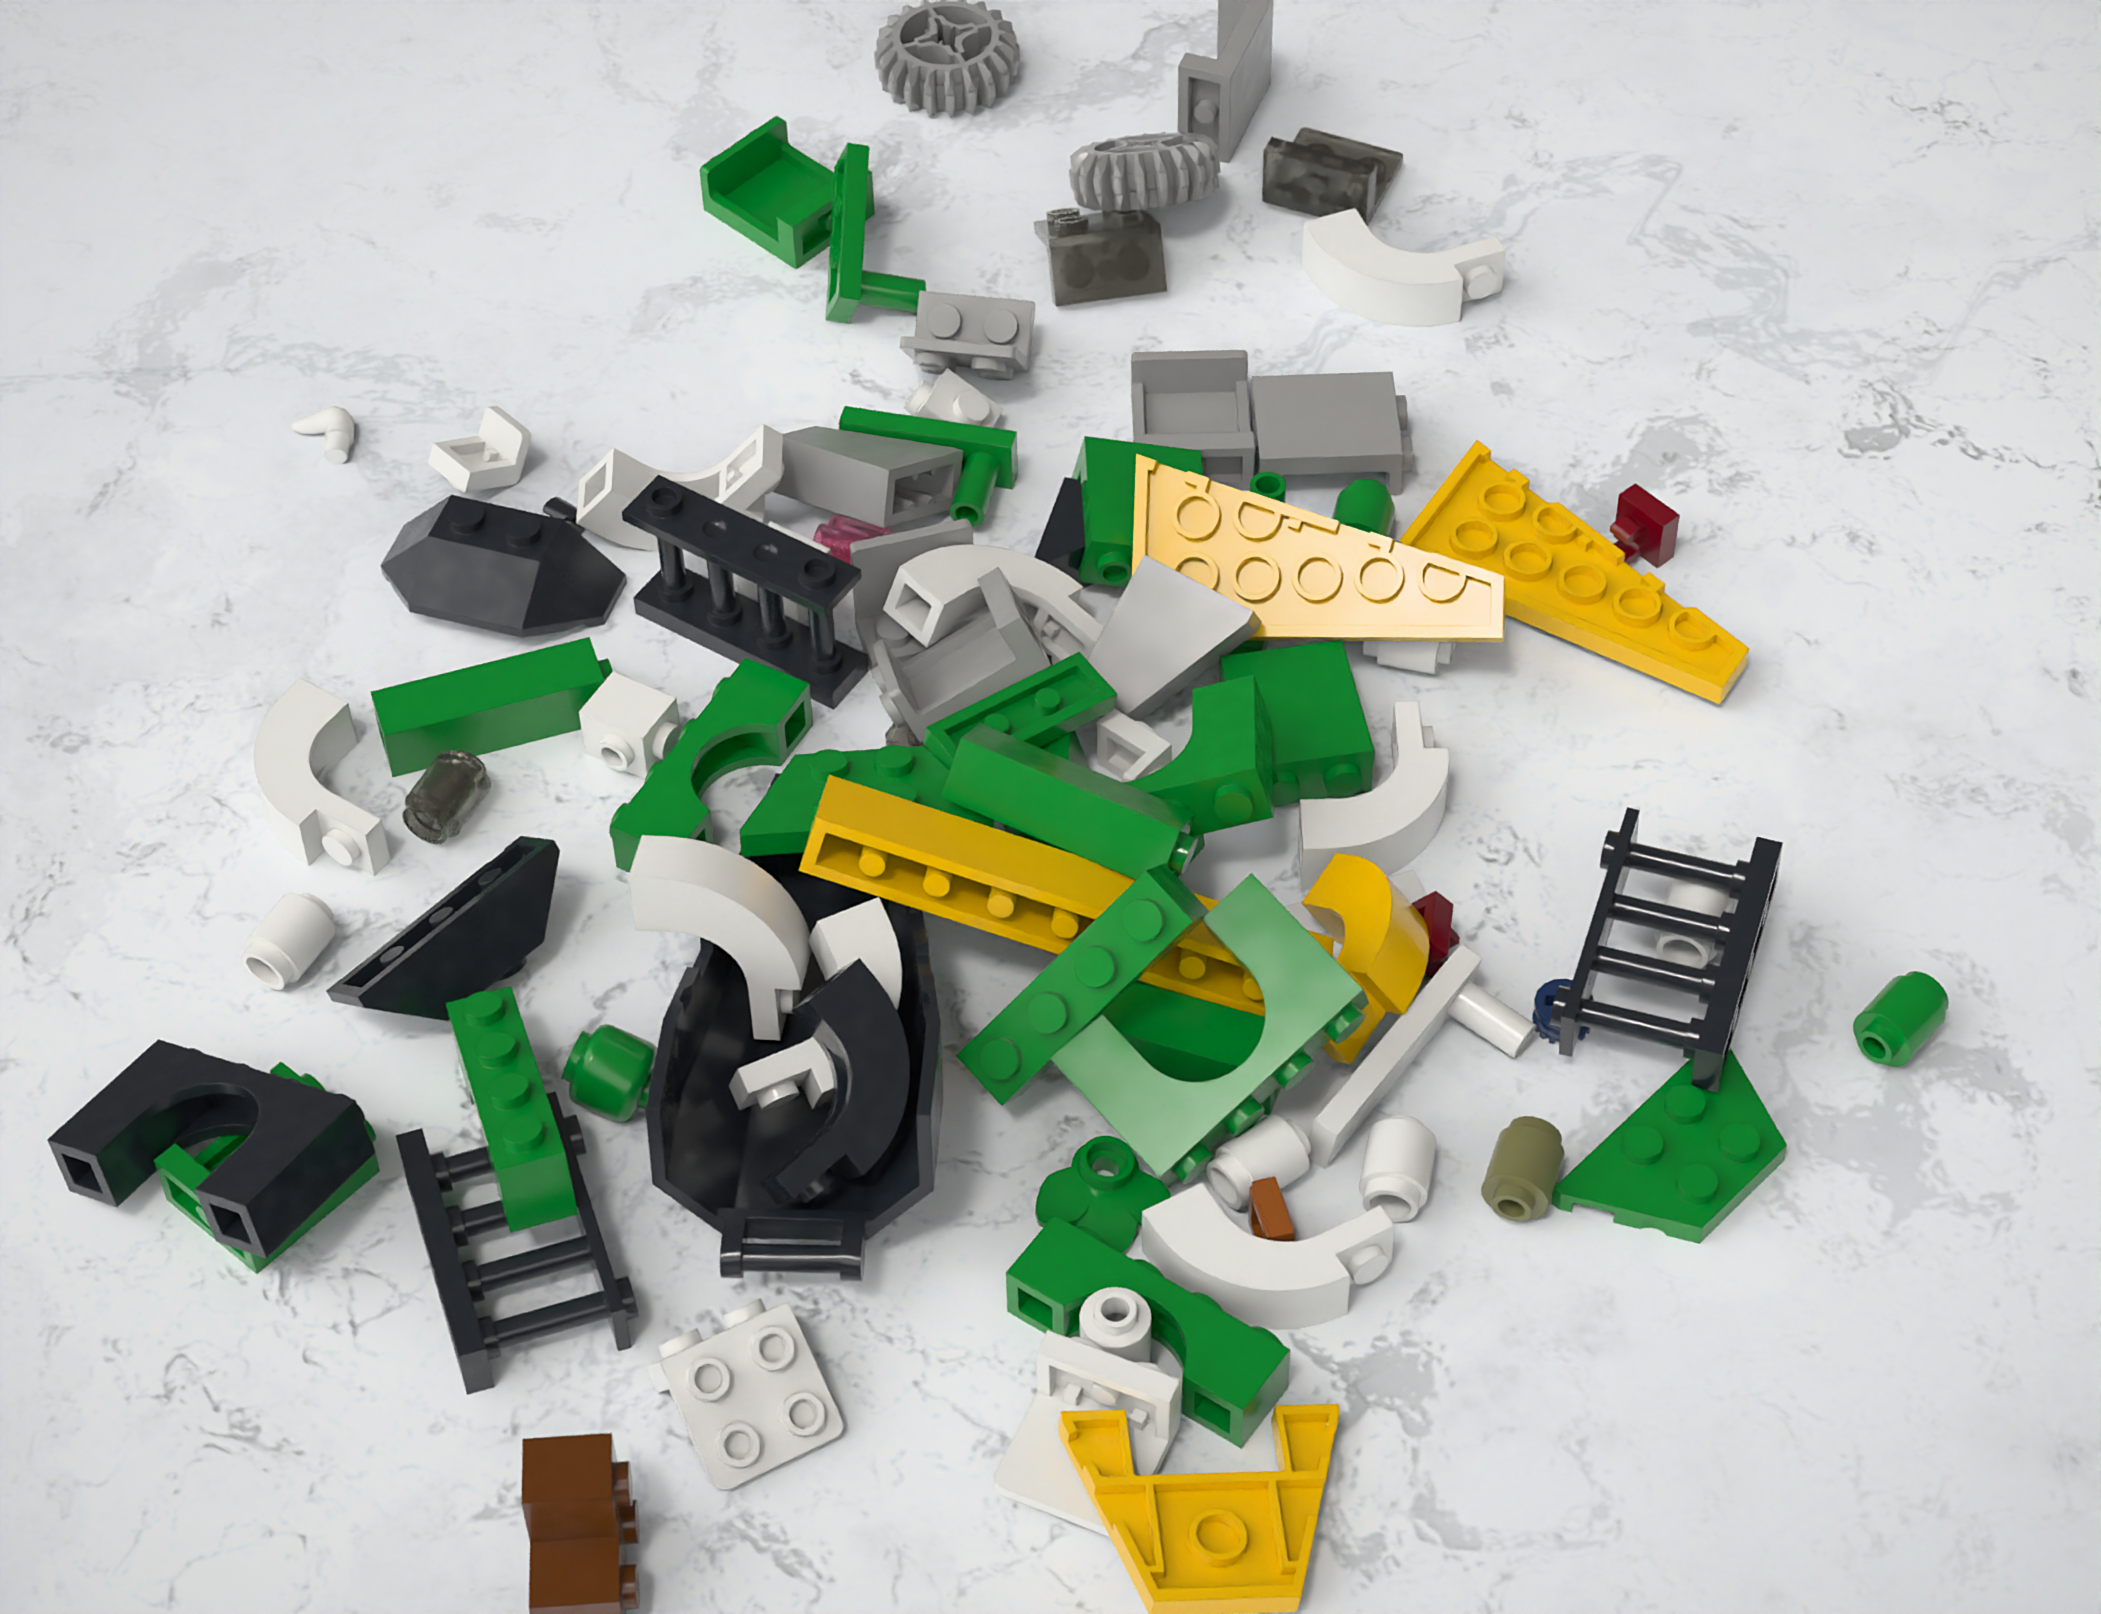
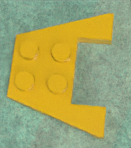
(1209, 1536)

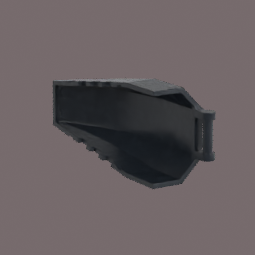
(717, 1155)

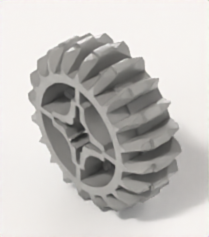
(947, 56)
(1144, 171)

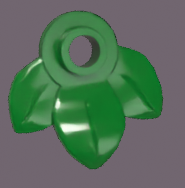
(1102, 1203)

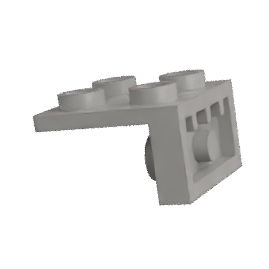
(973, 333)
(879, 564)

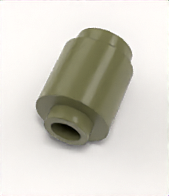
(1523, 1169)

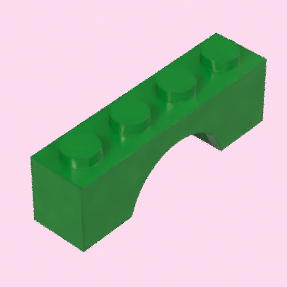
(749, 722)
(1082, 982)
(512, 1109)
(1227, 1367)

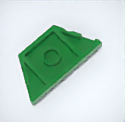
(789, 807)
(1680, 1157)

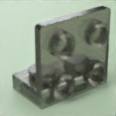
(1327, 174)
(1102, 254)

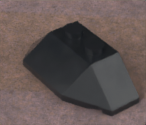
(501, 570)
(463, 940)

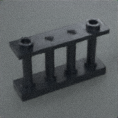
(729, 622)
(1717, 986)
(465, 1283)

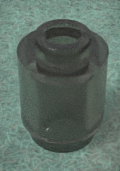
(446, 796)

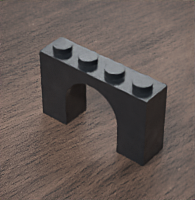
(295, 1155)

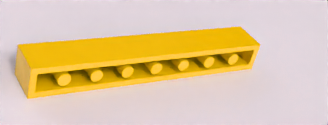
(998, 884)

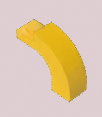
(1380, 937)

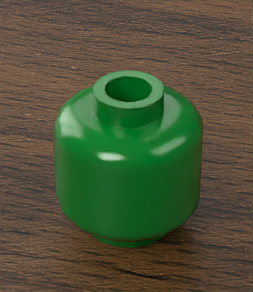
(610, 1072)

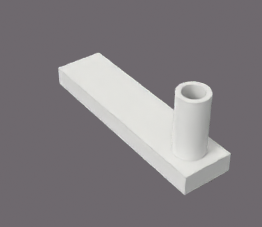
(1446, 995)

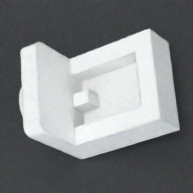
(953, 401)
(486, 459)
(1130, 747)

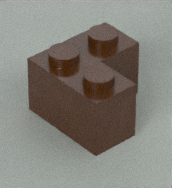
(579, 1525)

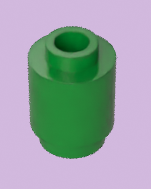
(1365, 506)
(1901, 1019)

